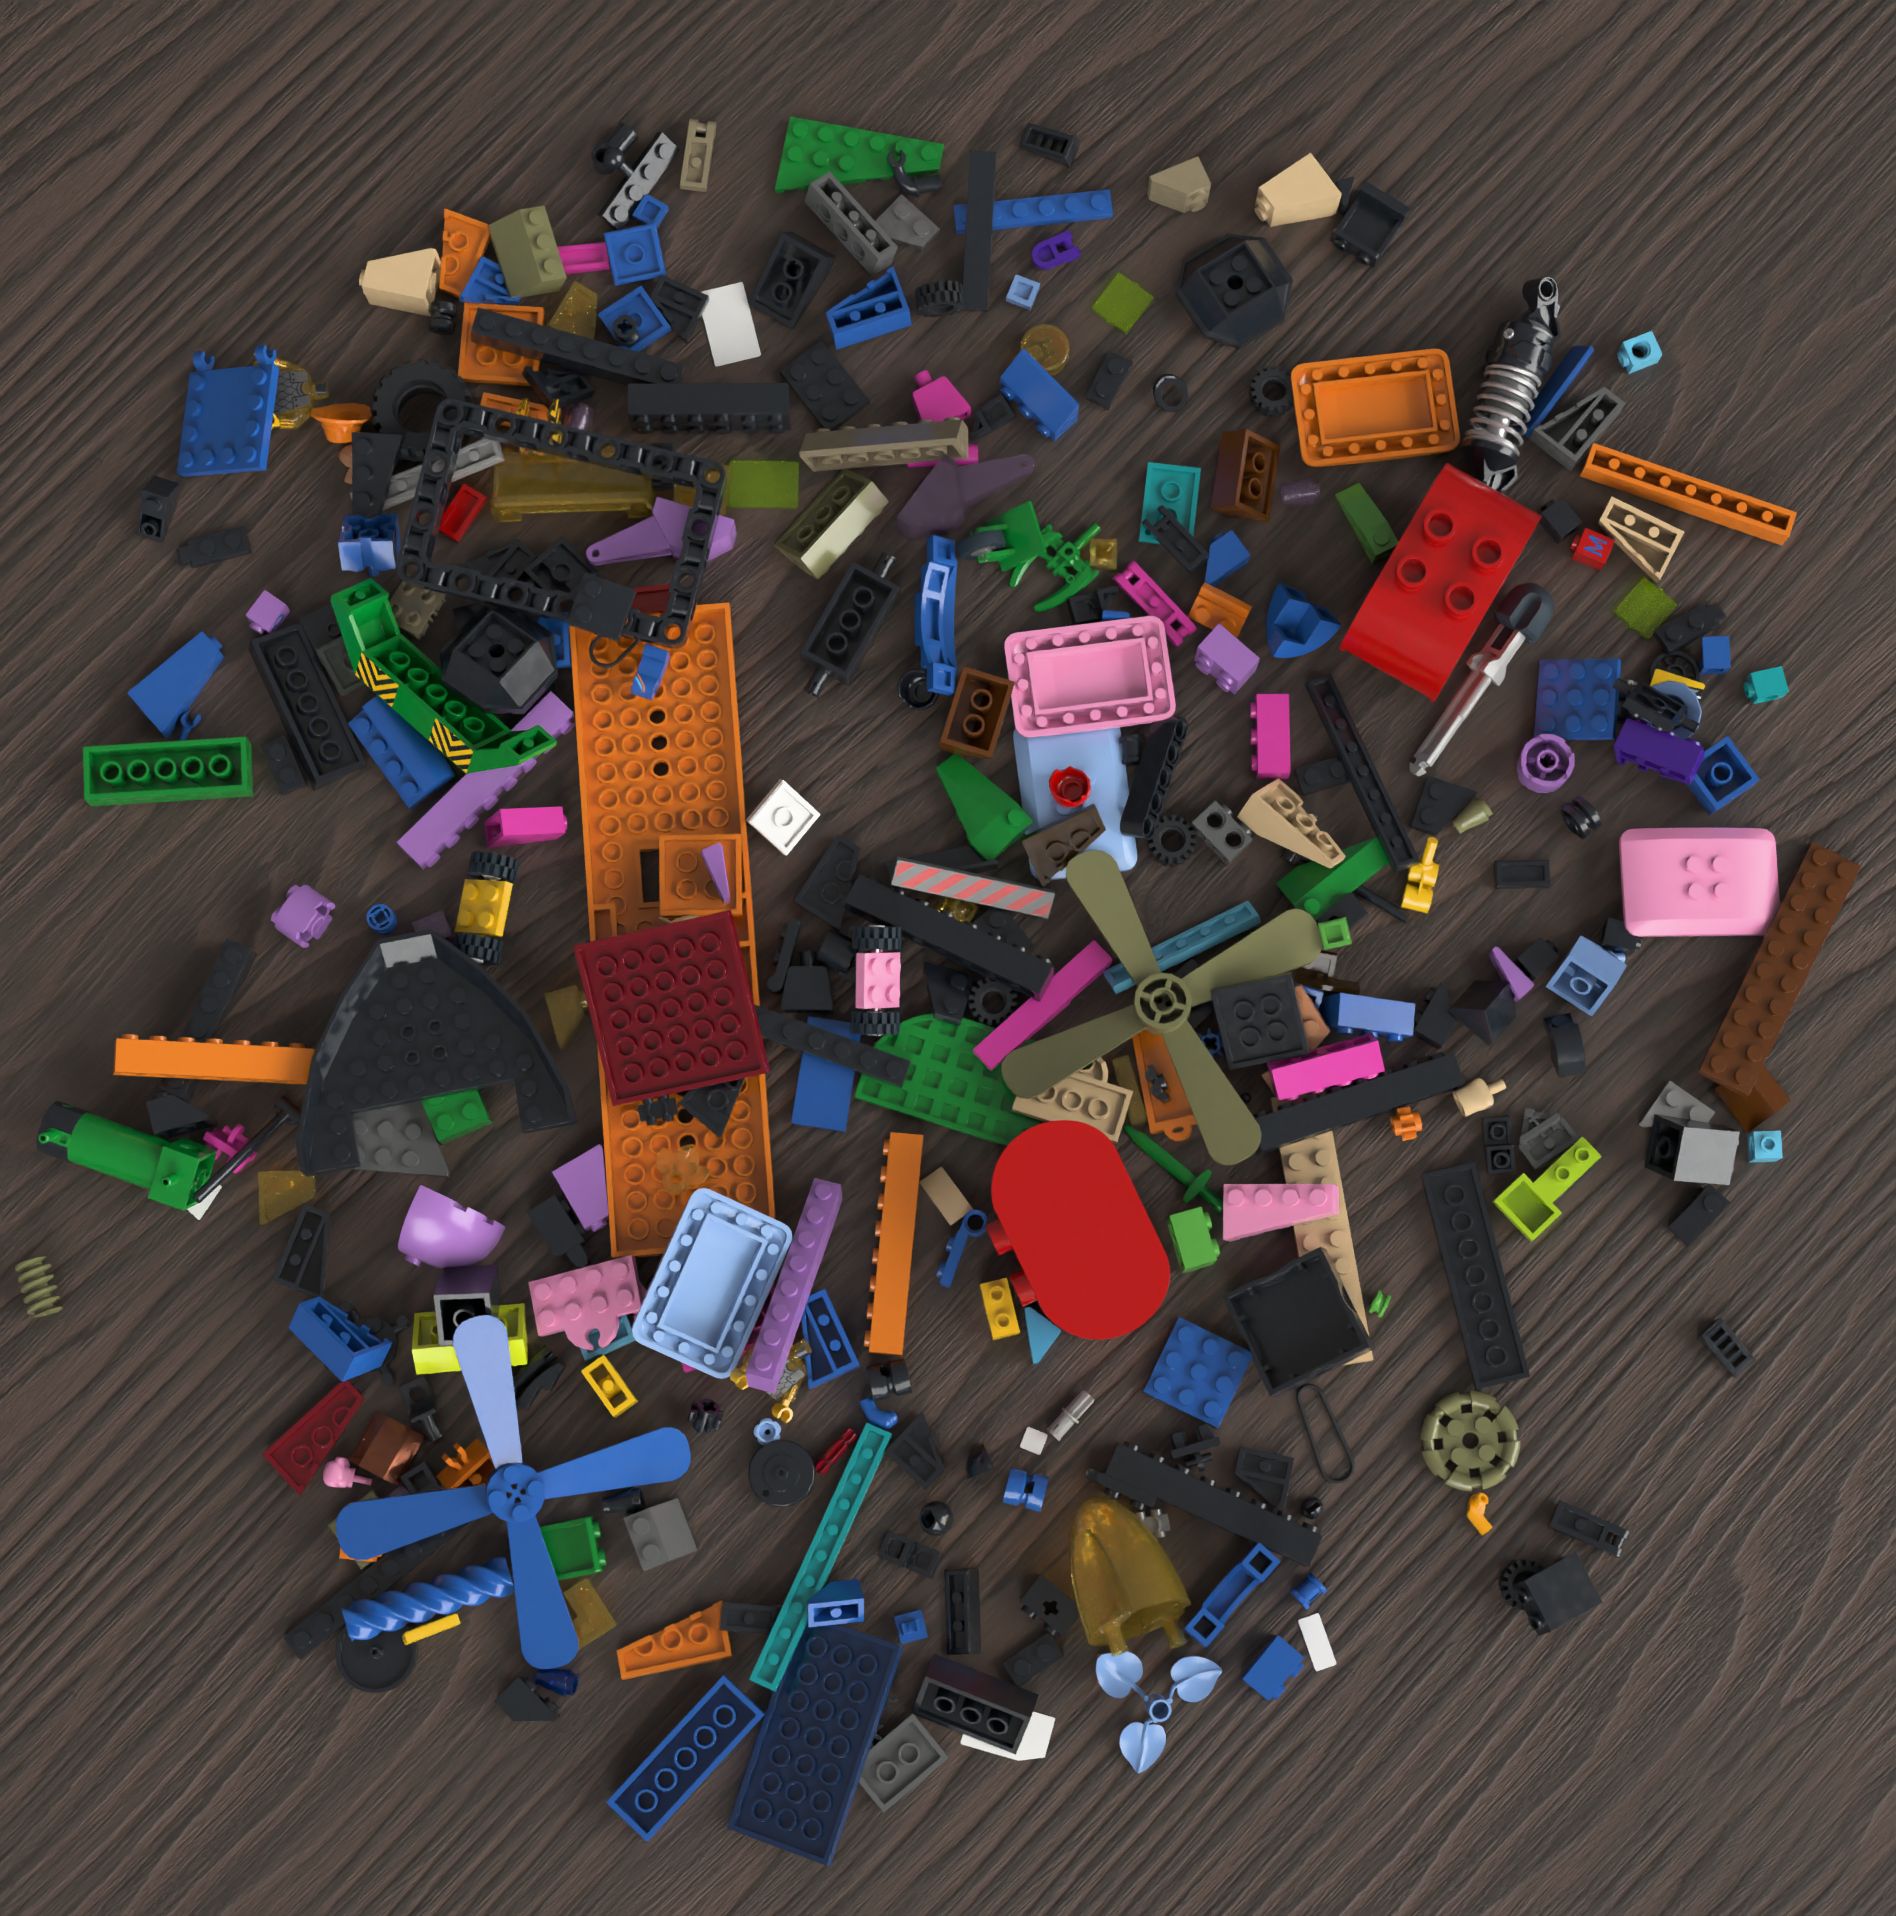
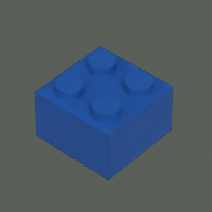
(1722, 776)

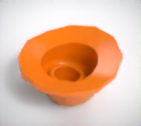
(341, 420)

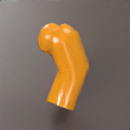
(1476, 1510)

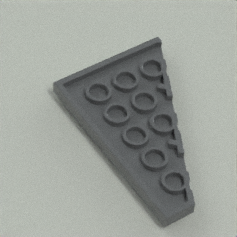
(399, 1141)

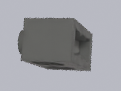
(1216, 836)

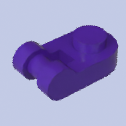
(1046, 256)

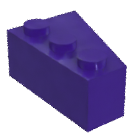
(1658, 750)

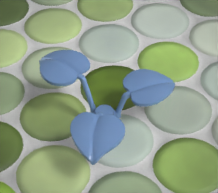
(1117, 1674)

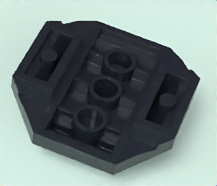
(1231, 314)
(503, 682)

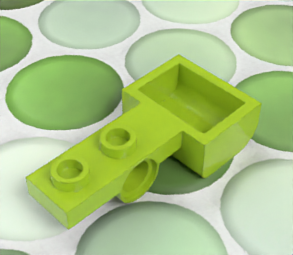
(1531, 1203)

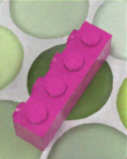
(1326, 1067)

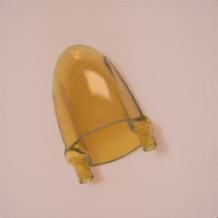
(1122, 1578)

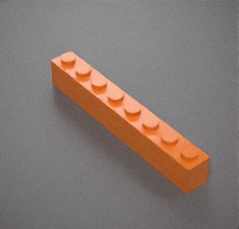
(1688, 494)
(212, 1060)
(895, 1244)

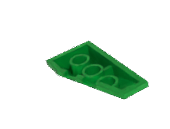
(986, 812)
(1319, 888)

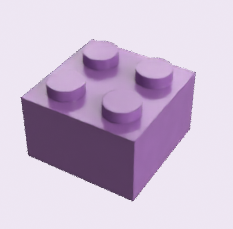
(1226, 659)

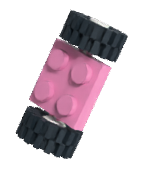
(876, 980)

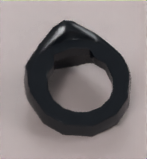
(1157, 391)

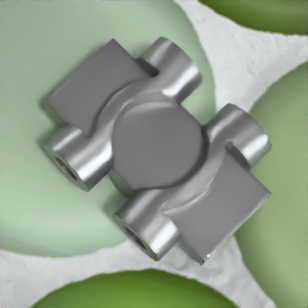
(1156, 1523)

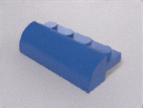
(401, 752)

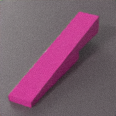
(1035, 1015)

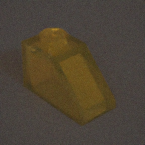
(566, 1012)

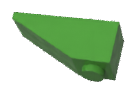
(1367, 523)

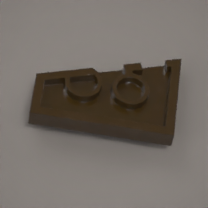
(1062, 840)

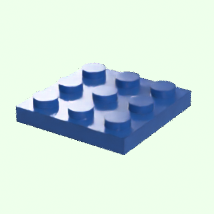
(1578, 698)
(1198, 1372)

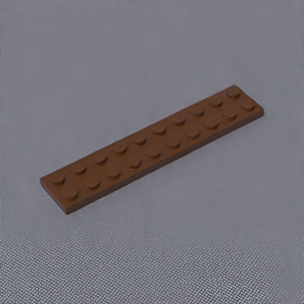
(1779, 969)

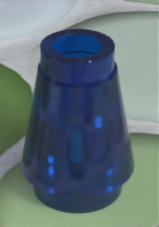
(558, 1680)

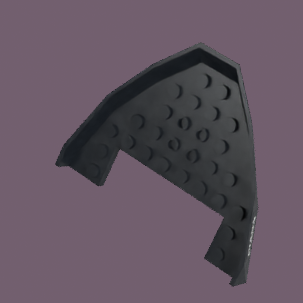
(416, 1029)

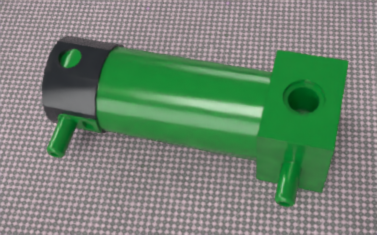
(164, 1167)

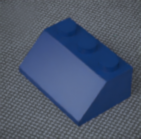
(1039, 396)

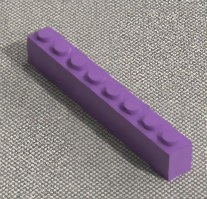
(479, 790)
(794, 1286)

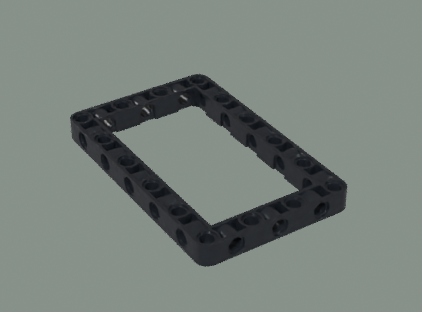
(579, 446)

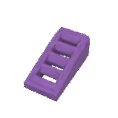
(715, 863)
(1510, 973)

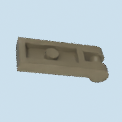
(697, 156)

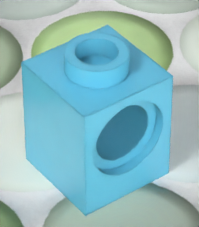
(1647, 345)
(1764, 1146)

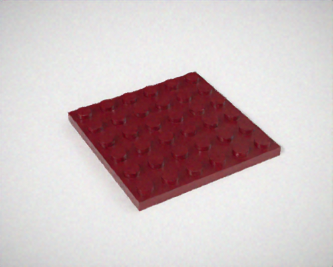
(672, 1008)

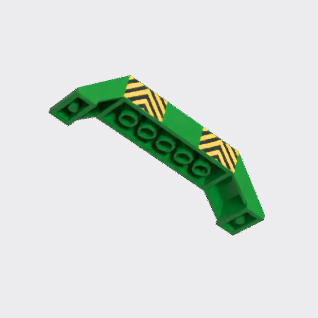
(415, 687)

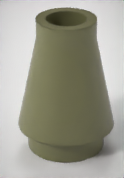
(1472, 815)

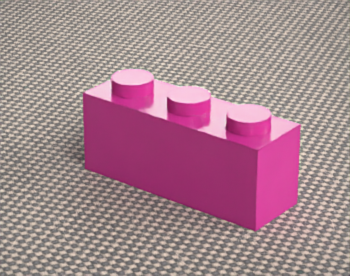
(1270, 736)

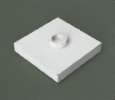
(783, 817)

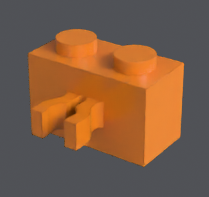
(468, 1468)

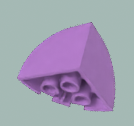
(445, 1232)

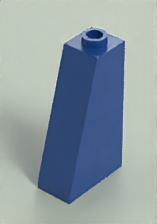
(177, 682)

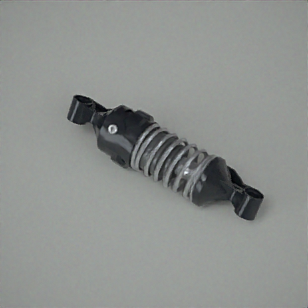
(1513, 373)

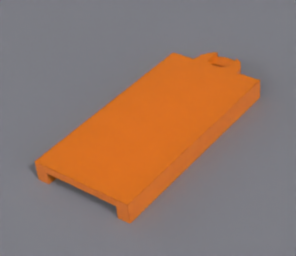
(1175, 1113)

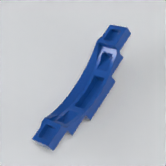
(936, 615)

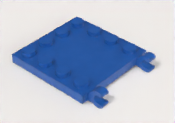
(228, 416)

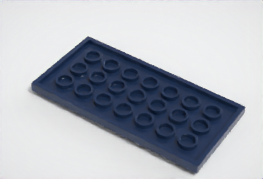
(815, 1741)

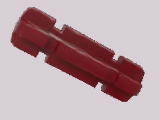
(835, 1450)

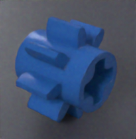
(1218, 1044)

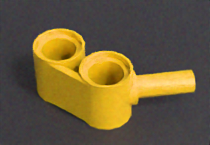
(1420, 879)

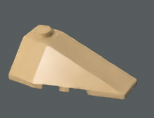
(1278, 816)

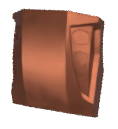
(387, 1448)

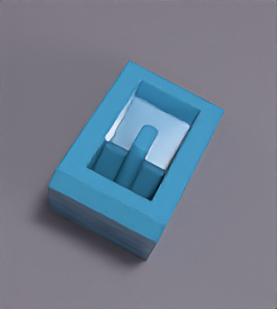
(1040, 1334)

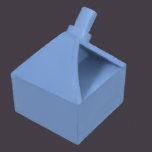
(1587, 975)

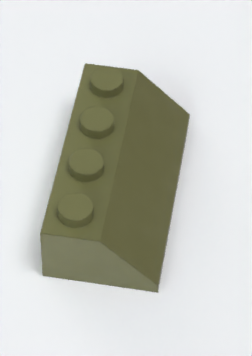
(832, 523)

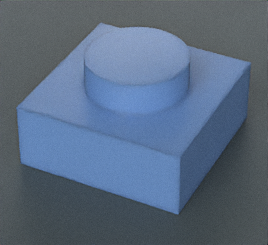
(1023, 292)

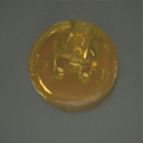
(1047, 346)

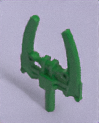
(1066, 556)

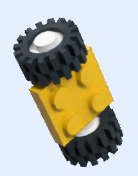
(485, 906)

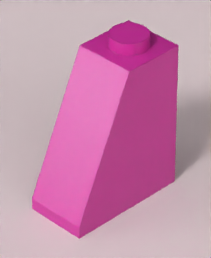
(524, 826)

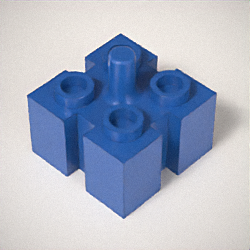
(369, 543)

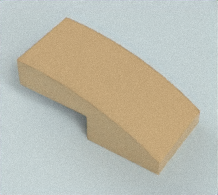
(946, 1196)

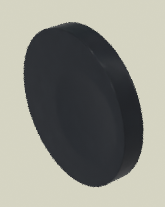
(378, 1662)

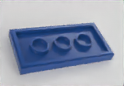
(823, 1087)

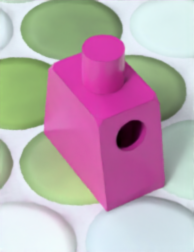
(938, 399)

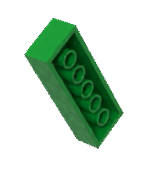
(168, 771)

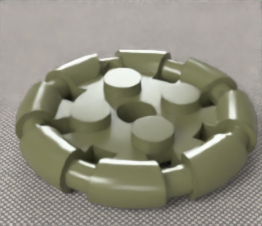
(1486, 1436)

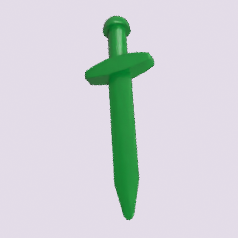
(1195, 1185)

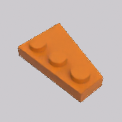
(463, 246)

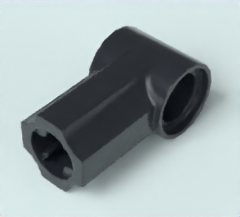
(621, 137)

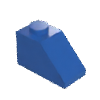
(1225, 558)
(836, 1604)

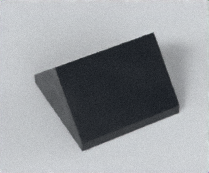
(1485, 1009)

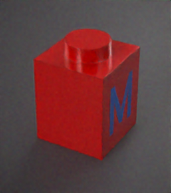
(1591, 548)

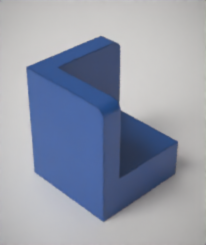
(1715, 655)

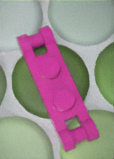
(1154, 602)

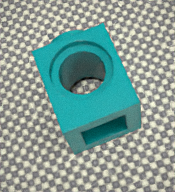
(1766, 685)

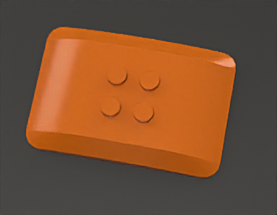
(1375, 408)

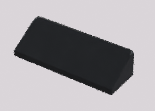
(962, 1611)

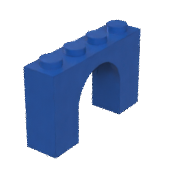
(1229, 1593)

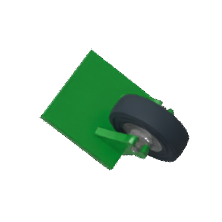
(1007, 539)

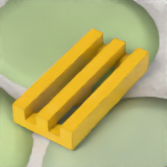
(431, 1628)

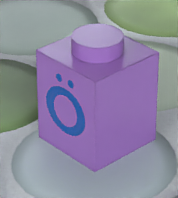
(267, 613)

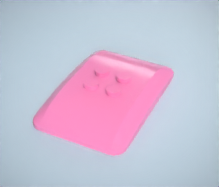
(1090, 676)
(1698, 881)

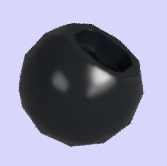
(936, 1518)

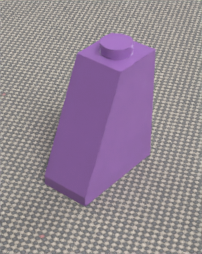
(586, 1187)

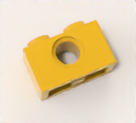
(999, 1309)
(609, 1386)

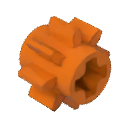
(1406, 1123)

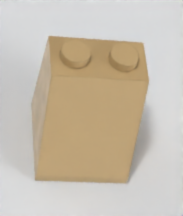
(1297, 194)
(403, 281)

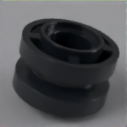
(1580, 817)

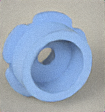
(767, 1423)

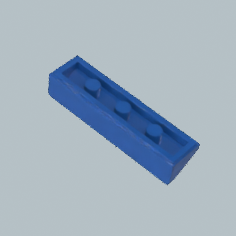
(1556, 386)

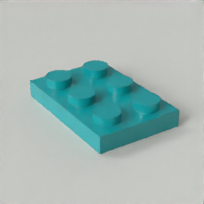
(1173, 488)

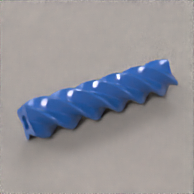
(423, 1600)

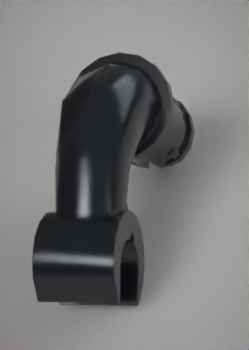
(912, 185)

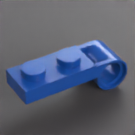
(956, 1246)

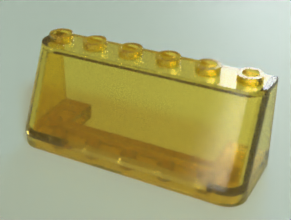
(565, 485)

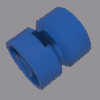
(1015, 1487)

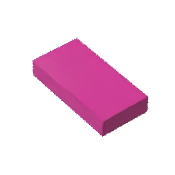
(584, 257)

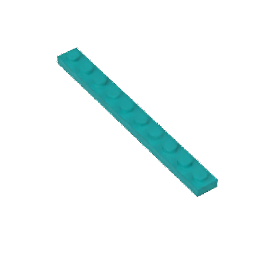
(820, 1556)

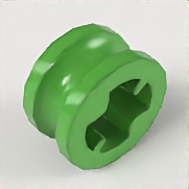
(1379, 1303)

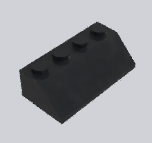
(975, 1704)

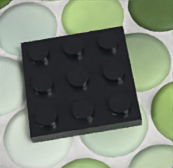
(1260, 1021)

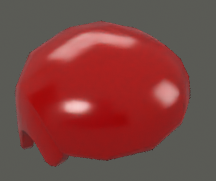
(1069, 787)

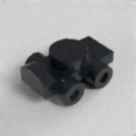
(1159, 1084)
(661, 1109)

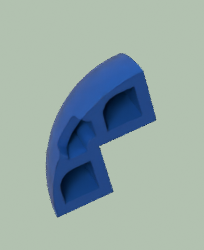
(1297, 624)

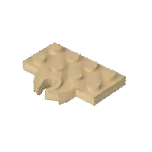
(1084, 1099)

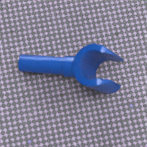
(188, 725)

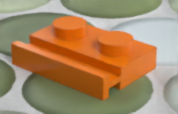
(1218, 607)

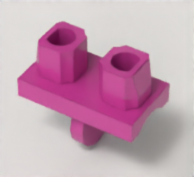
(228, 1141)

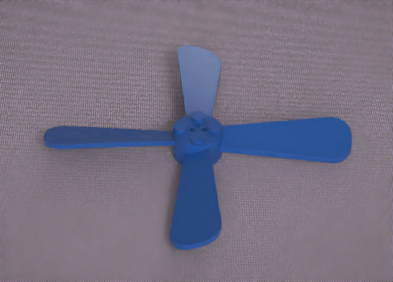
(392, 1522)

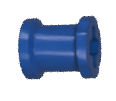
(1308, 1591)

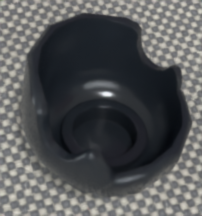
(913, 690)

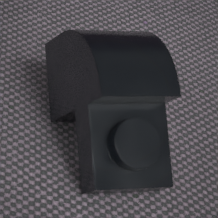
(1566, 1045)

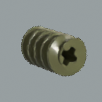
(37, 1287)

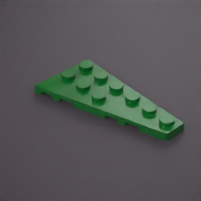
(849, 154)

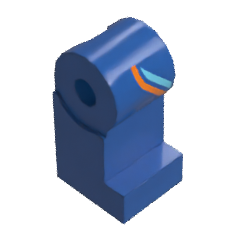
(650, 672)

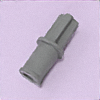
(1070, 1415)

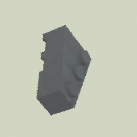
(1574, 431)

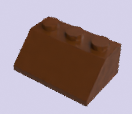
(1245, 476)
(976, 714)

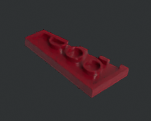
(311, 1439)

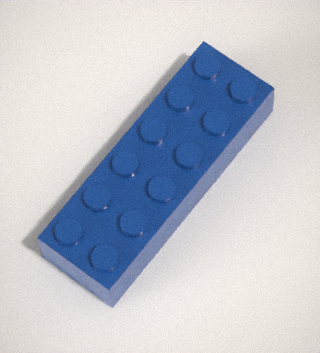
(685, 1758)

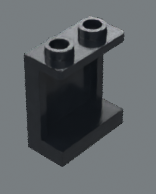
(1369, 225)
(1557, 1594)

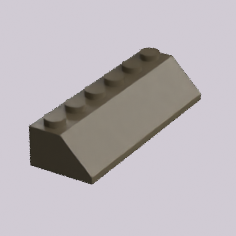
(885, 445)

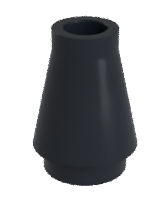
(625, 1501)

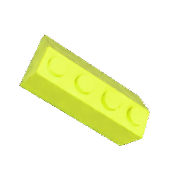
(432, 1358)

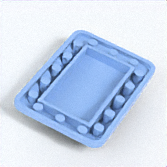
(1101, 759)
(711, 1283)

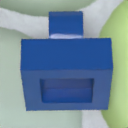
(910, 1626)

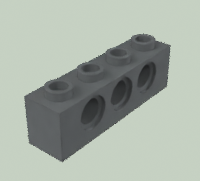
(850, 223)

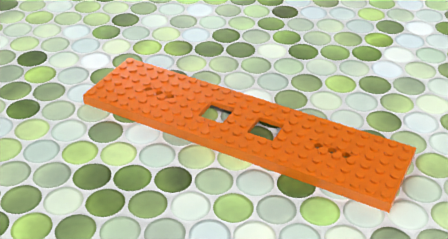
(623, 815)

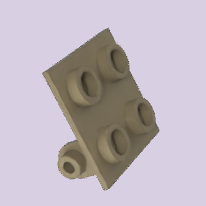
(414, 608)

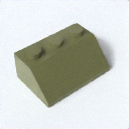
(527, 253)

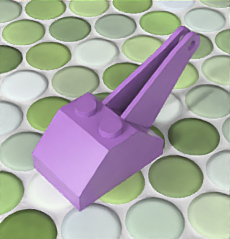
(660, 536)

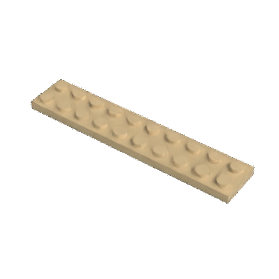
(1317, 1163)

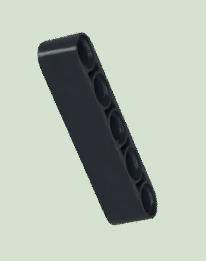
(1153, 777)

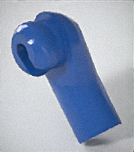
(877, 1417)

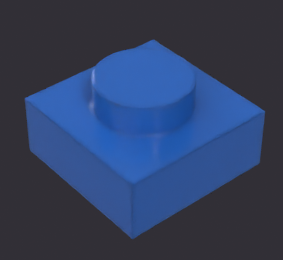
(650, 211)

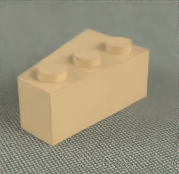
(1640, 536)

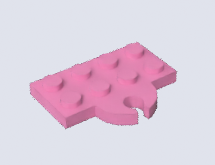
(587, 1301)

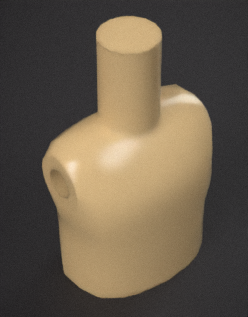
(1477, 1095)

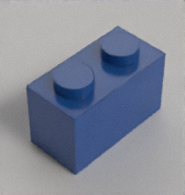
(1273, 1668)

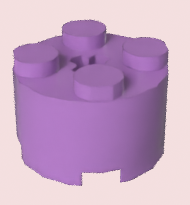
(1531, 771)
(303, 915)

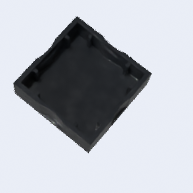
(1298, 1322)

